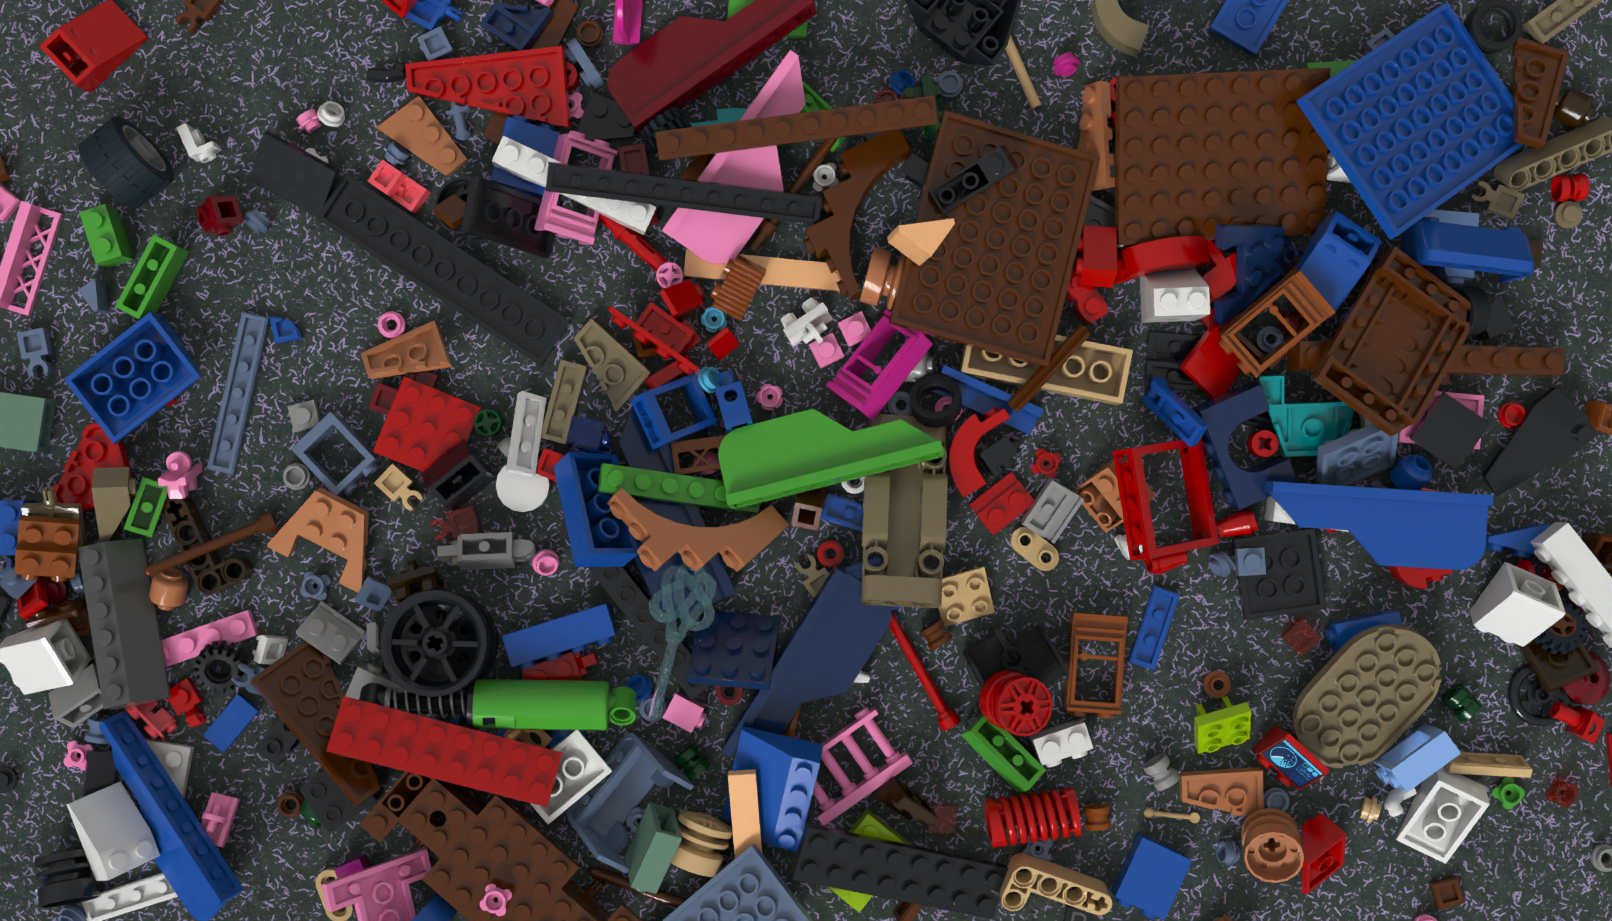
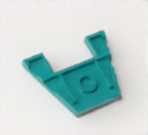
(1303, 425)

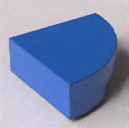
(284, 330)

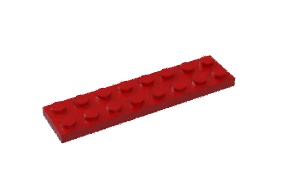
(444, 751)

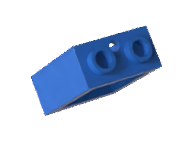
(654, 421)

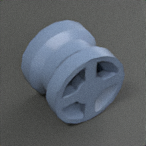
(95, 734)

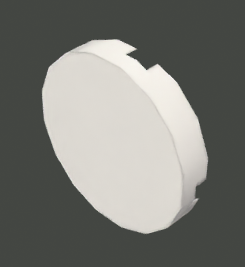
(520, 491)

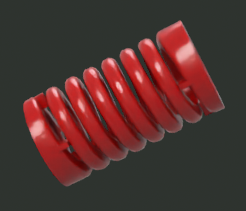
(1024, 805)

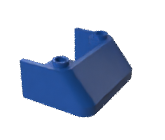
(1470, 248)

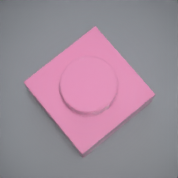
(854, 329)
(827, 351)

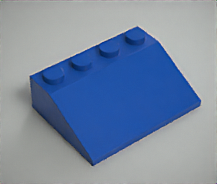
(134, 376)
(785, 783)

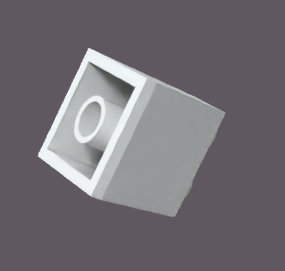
(1174, 296)
(1517, 605)
(44, 657)

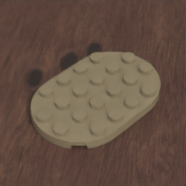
(1367, 695)

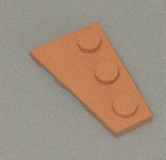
(424, 136)
(408, 353)
(1225, 789)

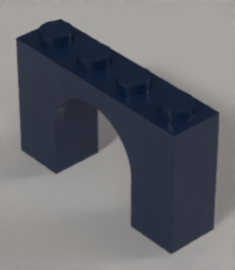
(1223, 415)

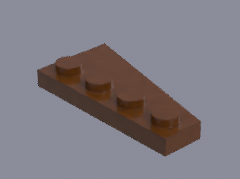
(1536, 86)

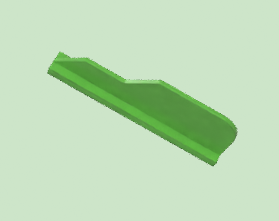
(812, 453)

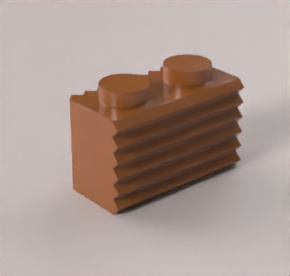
(738, 287)

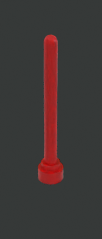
(946, 716)

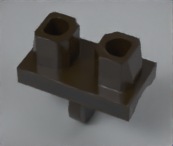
(415, 580)

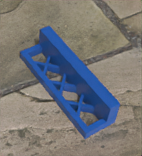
(983, 398)

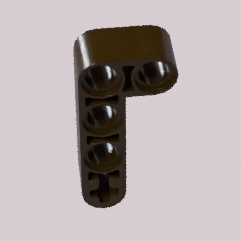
(213, 565)

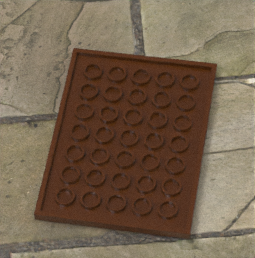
(1217, 153)
(1012, 247)

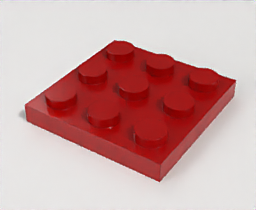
(424, 425)

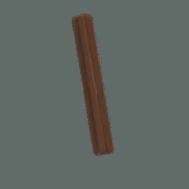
(1044, 373)

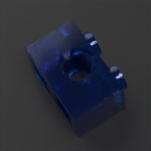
(588, 436)

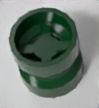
(1461, 702)
(691, 762)

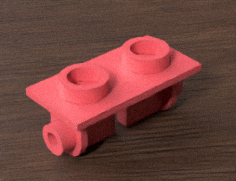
(156, 723)

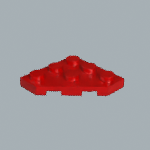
(93, 452)

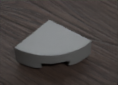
(373, 643)

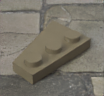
(612, 362)

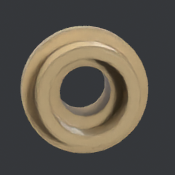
(1370, 809)

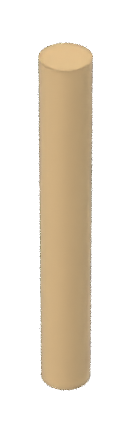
(1022, 74)

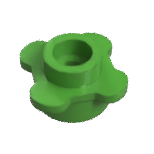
(1515, 796)

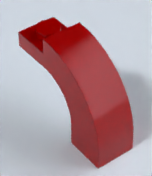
(1161, 255)
(962, 454)

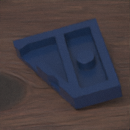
(516, 24)

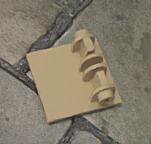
(965, 596)

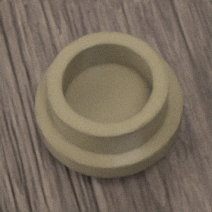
(1568, 214)

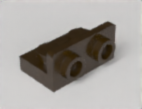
(906, 801)

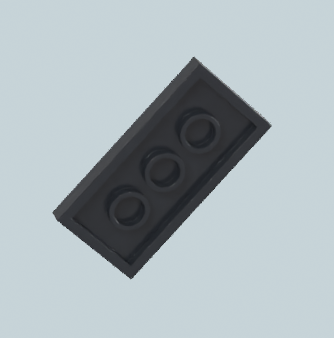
(505, 217)

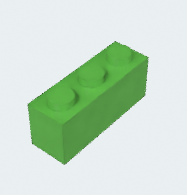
(152, 277)
(1003, 754)

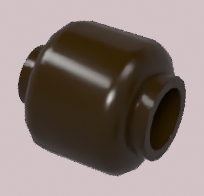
(1573, 108)

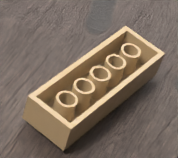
(1091, 373)

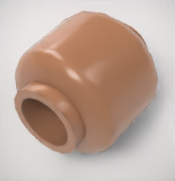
(169, 589)

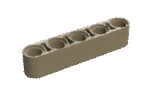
(1556, 155)

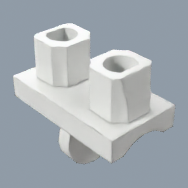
(809, 325)

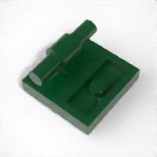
(926, 88)

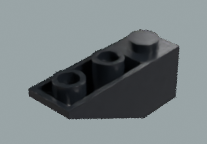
(974, 179)

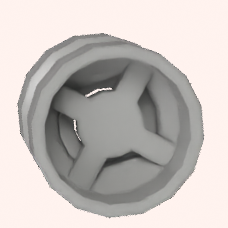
(1162, 773)

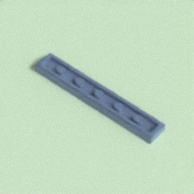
(238, 393)

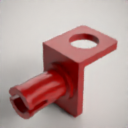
(1578, 720)

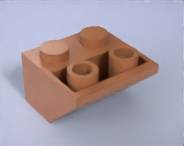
(1103, 497)

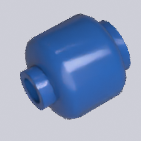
(1411, 473)

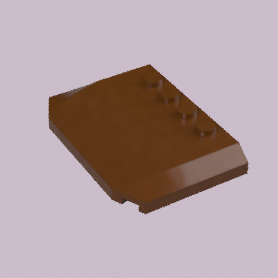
(1394, 343)

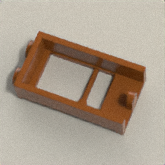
(1303, 298)
(1100, 628)

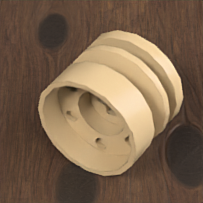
(701, 837)

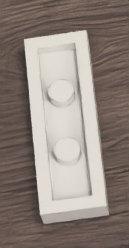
(526, 434)

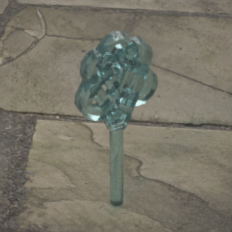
(675, 635)

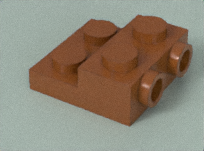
(47, 547)

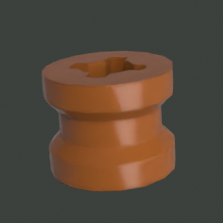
(1097, 817)

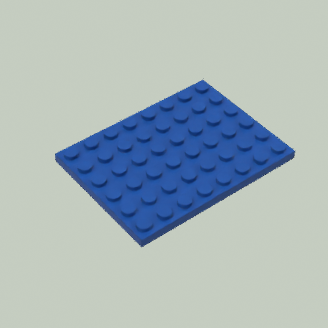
(1415, 119)

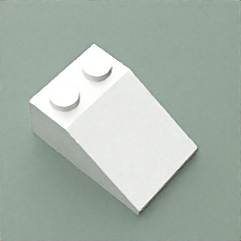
(577, 774)
(1443, 814)
(112, 832)

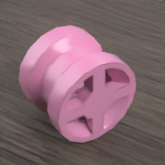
(669, 272)

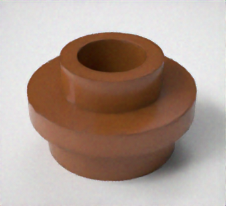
(1208, 682)

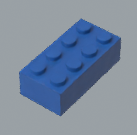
(592, 529)

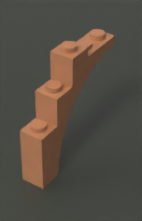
(696, 545)

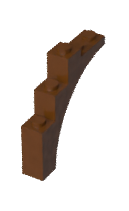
(864, 167)

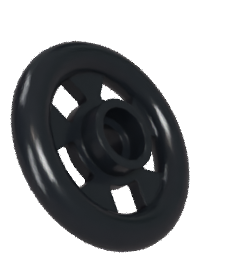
(1523, 708)

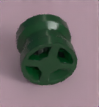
(483, 423)

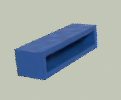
(560, 635)

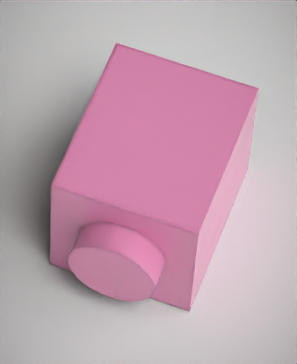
(685, 712)

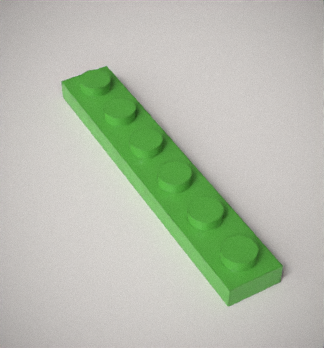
(667, 487)

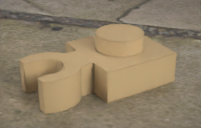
(396, 484)

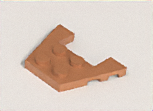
(333, 525)

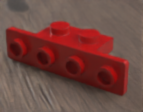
(662, 331)

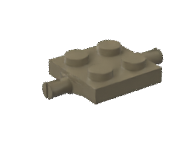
(55, 509)

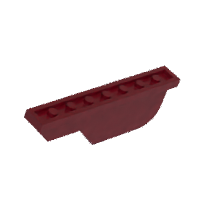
(697, 55)

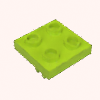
(1221, 727)

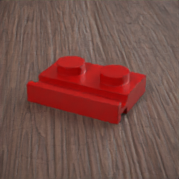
(1001, 503)

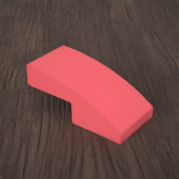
(399, 187)

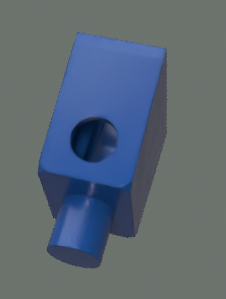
(734, 413)

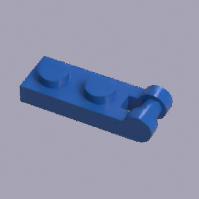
(1174, 412)

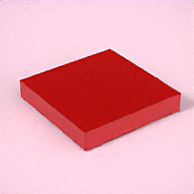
(1210, 365)

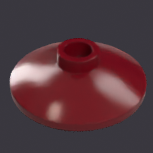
(1590, 692)

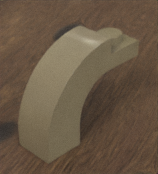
(1117, 28)

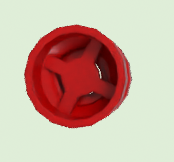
(1569, 187)

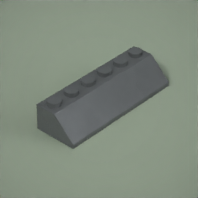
(123, 623)

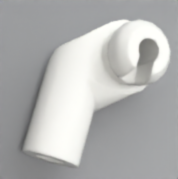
(1394, 799)

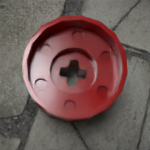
(1002, 699)

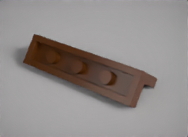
(693, 447)

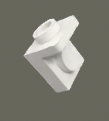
(193, 142)

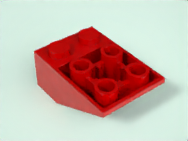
(94, 44)

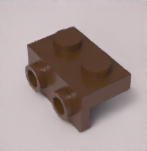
(74, 611)

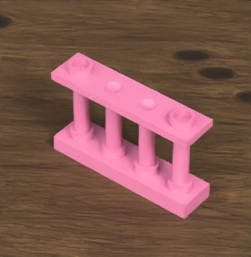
(873, 776)

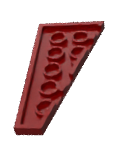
(508, 83)

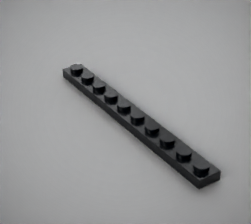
(682, 193)

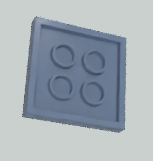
(1355, 456)

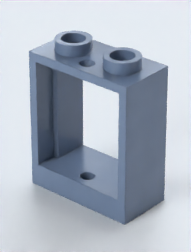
(321, 432)

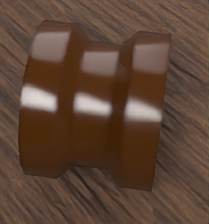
(935, 634)

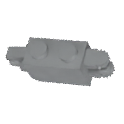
(486, 551)

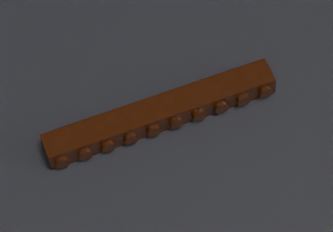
(796, 128)
(1468, 361)

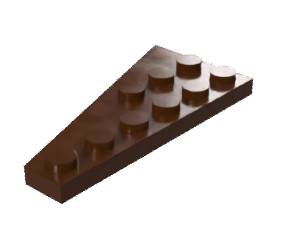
(308, 700)

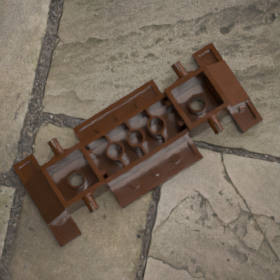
(485, 847)

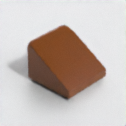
(1600, 416)

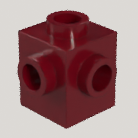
(219, 214)

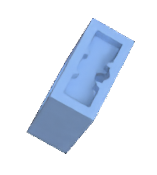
(1416, 757)

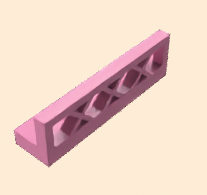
(17, 252)

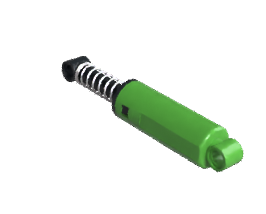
(520, 704)

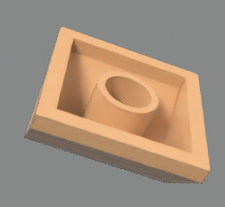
(920, 240)

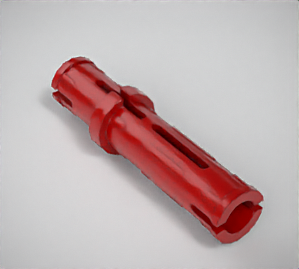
(635, 242)

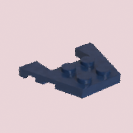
(1257, 264)

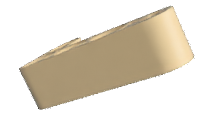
(1090, 895)

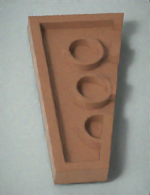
(1095, 131)

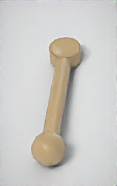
(1193, 816)

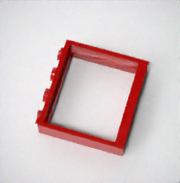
(1136, 503)

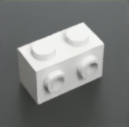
(1061, 742)

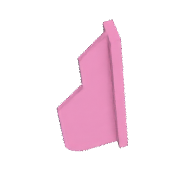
(722, 235)

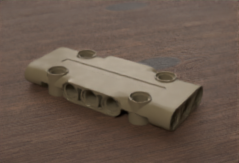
(904, 528)

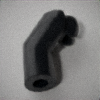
(387, 76)

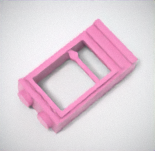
(564, 221)

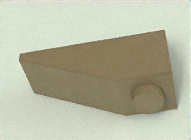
(111, 497)

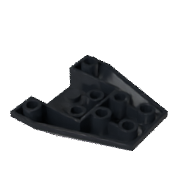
(967, 28)

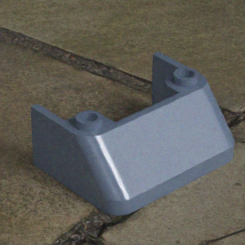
(604, 808)

